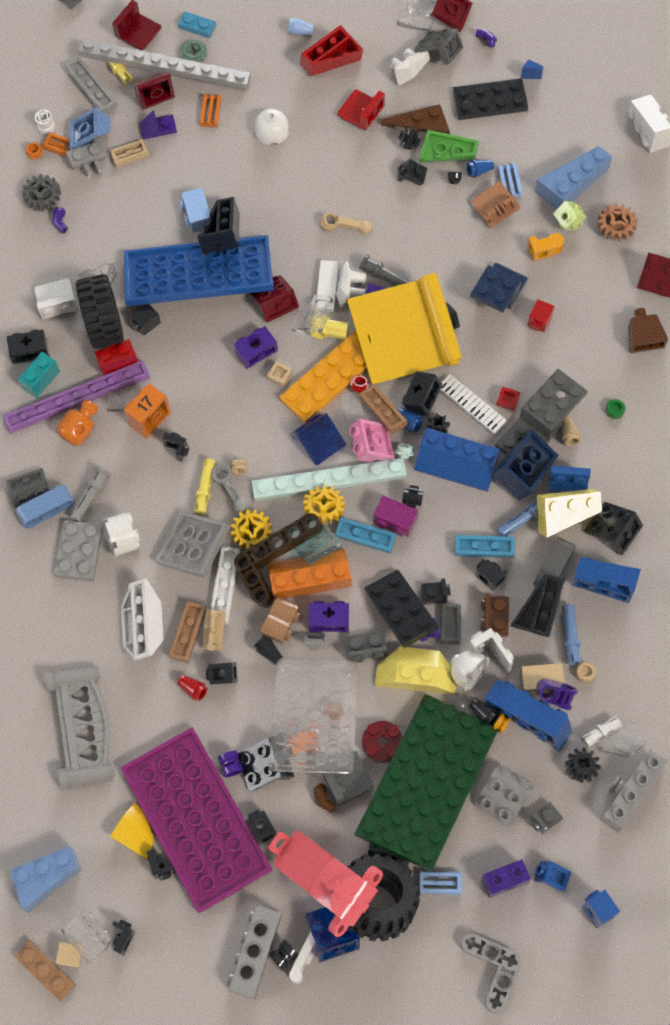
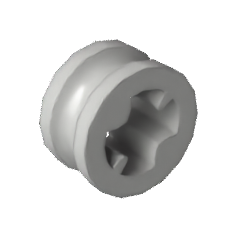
(617, 785)

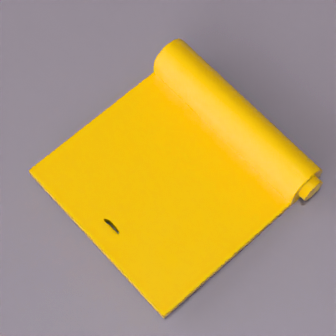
(406, 329)

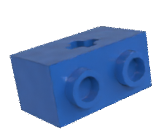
(600, 907)

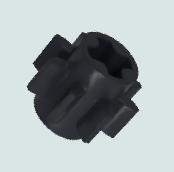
(409, 138)
(436, 421)
(412, 496)

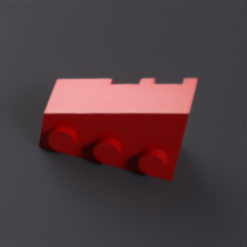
(331, 52)

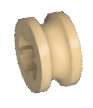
(238, 467)

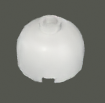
(271, 127)
(467, 668)

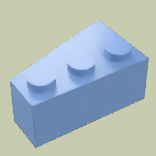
(44, 875)

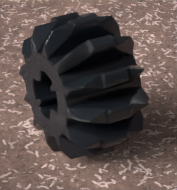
(587, 771)

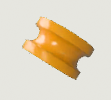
(502, 723)

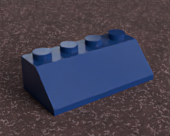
(456, 459)

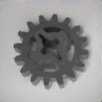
(41, 192)

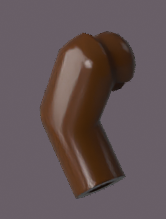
(321, 799)

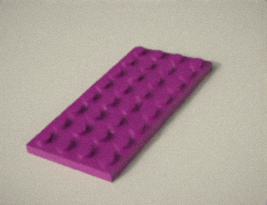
(196, 820)

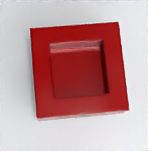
(508, 398)

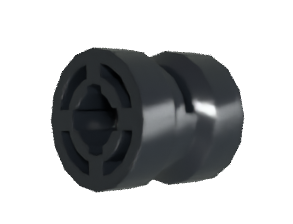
(287, 951)

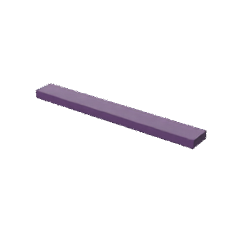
(75, 396)

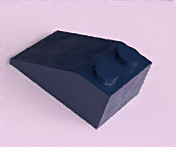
(525, 465)

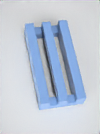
(507, 168)
(458, 883)

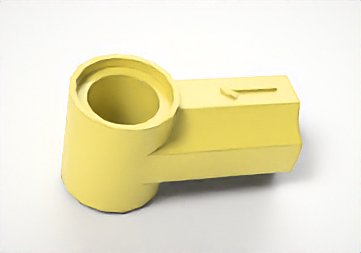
(332, 329)

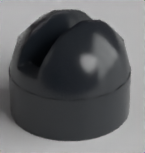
(454, 177)

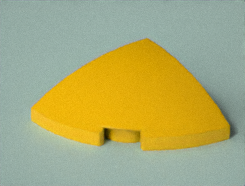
(134, 831)

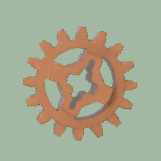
(617, 222)

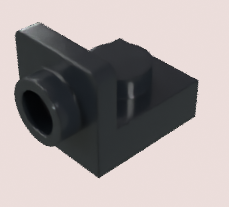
(435, 592)
(156, 862)
(122, 940)

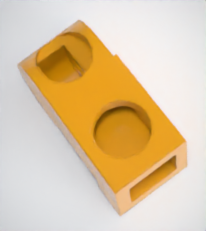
(546, 246)

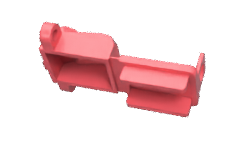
(326, 879)

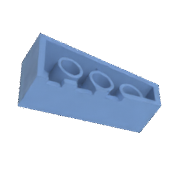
(573, 177)

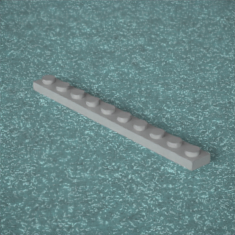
(163, 63)

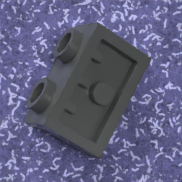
(27, 486)
(366, 646)

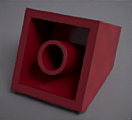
(154, 90)

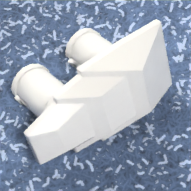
(410, 66)
(344, 290)

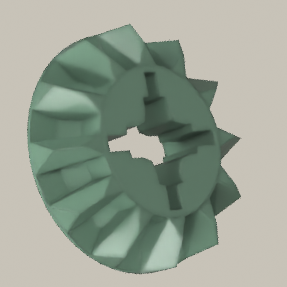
(198, 46)

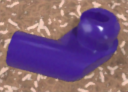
(489, 36)
(57, 221)

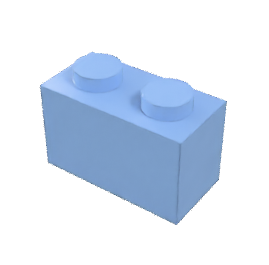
(196, 208)

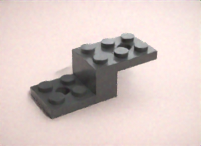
(544, 411)

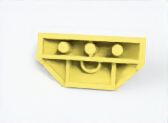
(416, 671)

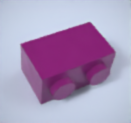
(395, 516)

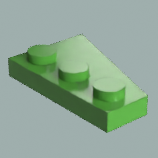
(447, 147)

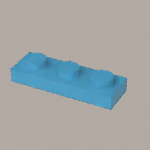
(365, 535)
(485, 546)

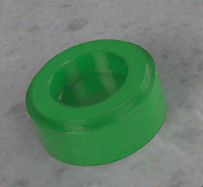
(615, 409)

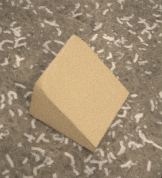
(68, 956)

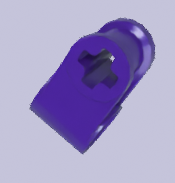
(560, 694)

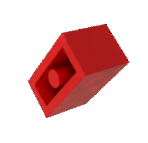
(116, 357)

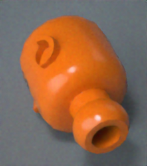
(77, 424)

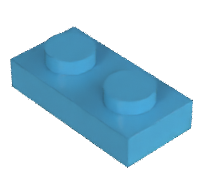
(197, 24)

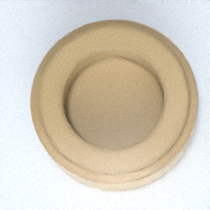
(585, 672)

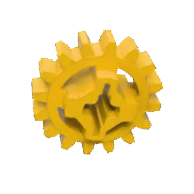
(324, 504)
(260, 528)

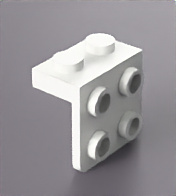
(55, 298)
(491, 640)

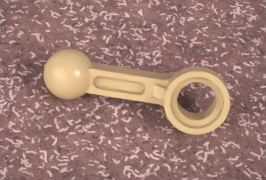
(363, 227)

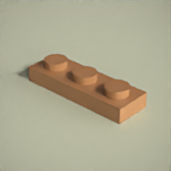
(383, 409)
(187, 632)
(45, 971)

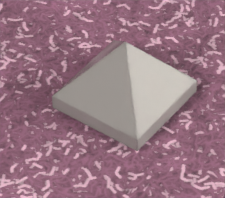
(314, 640)

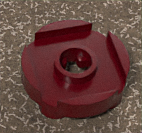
(376, 731)

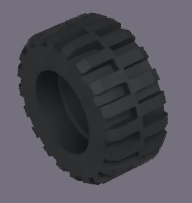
(99, 311)
(398, 881)

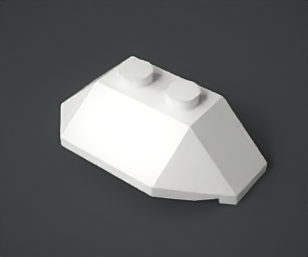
(141, 620)

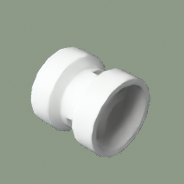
(44, 121)

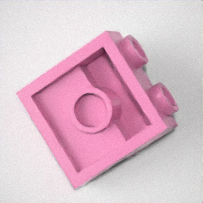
(371, 441)

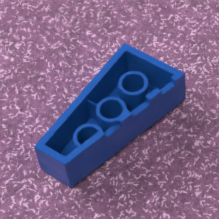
(530, 713)

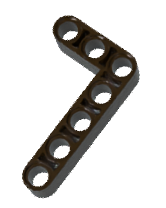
(272, 553)

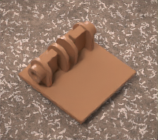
(495, 204)

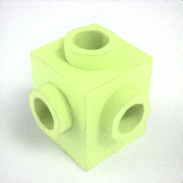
(569, 216)

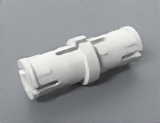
(601, 732)

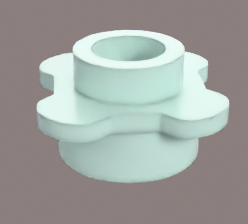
(404, 450)

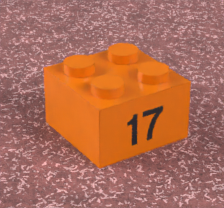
(147, 410)

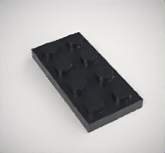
(490, 99)
(401, 608)

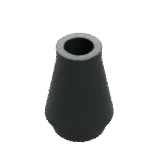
(268, 650)
(484, 711)

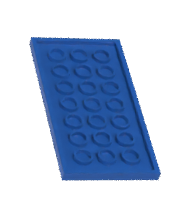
(187, 273)

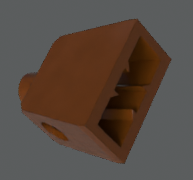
(646, 332)

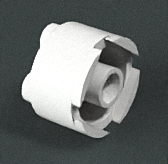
(120, 534)

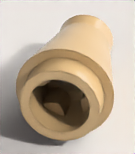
(570, 433)

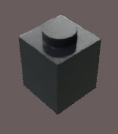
(145, 319)

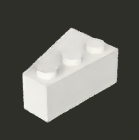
(650, 123)

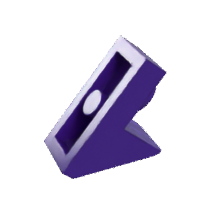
(156, 127)

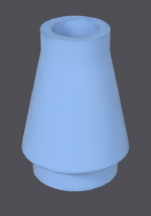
(299, 27)

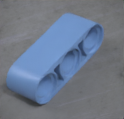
(45, 506)

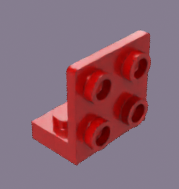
(361, 108)

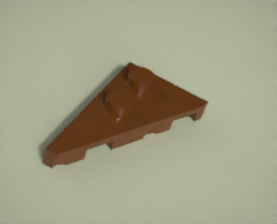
(420, 120)

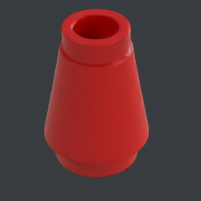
(193, 688)

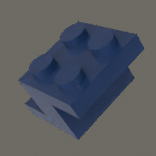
(498, 287)

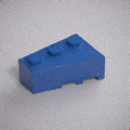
(606, 579)

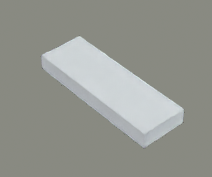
(328, 280)

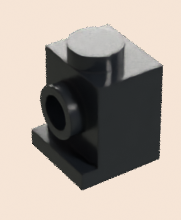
(490, 573)
(230, 671)
(261, 834)

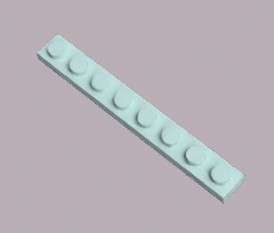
(335, 477)

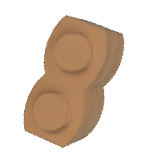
(280, 620)

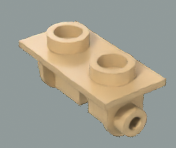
(213, 630)

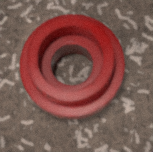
(359, 384)

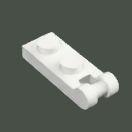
(304, 957)

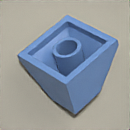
(88, 128)

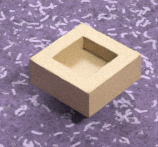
(279, 374)

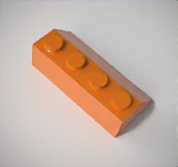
(296, 578)

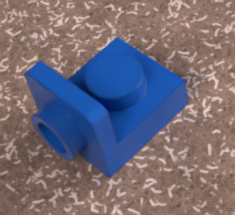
(552, 875)

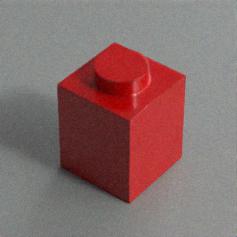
(540, 315)

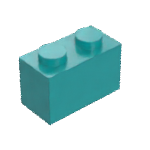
(39, 375)

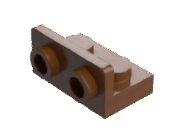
(496, 614)

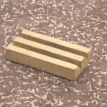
(130, 155)

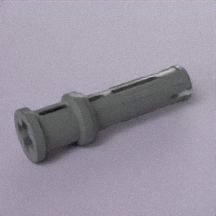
(378, 270)

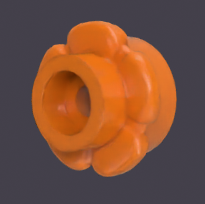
(32, 147)

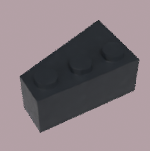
(222, 228)
(541, 607)

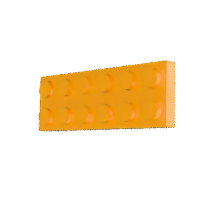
(325, 379)

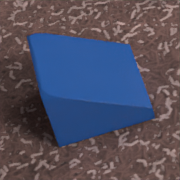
(532, 70)

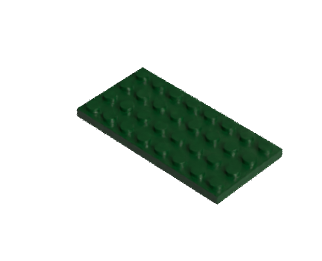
(426, 783)

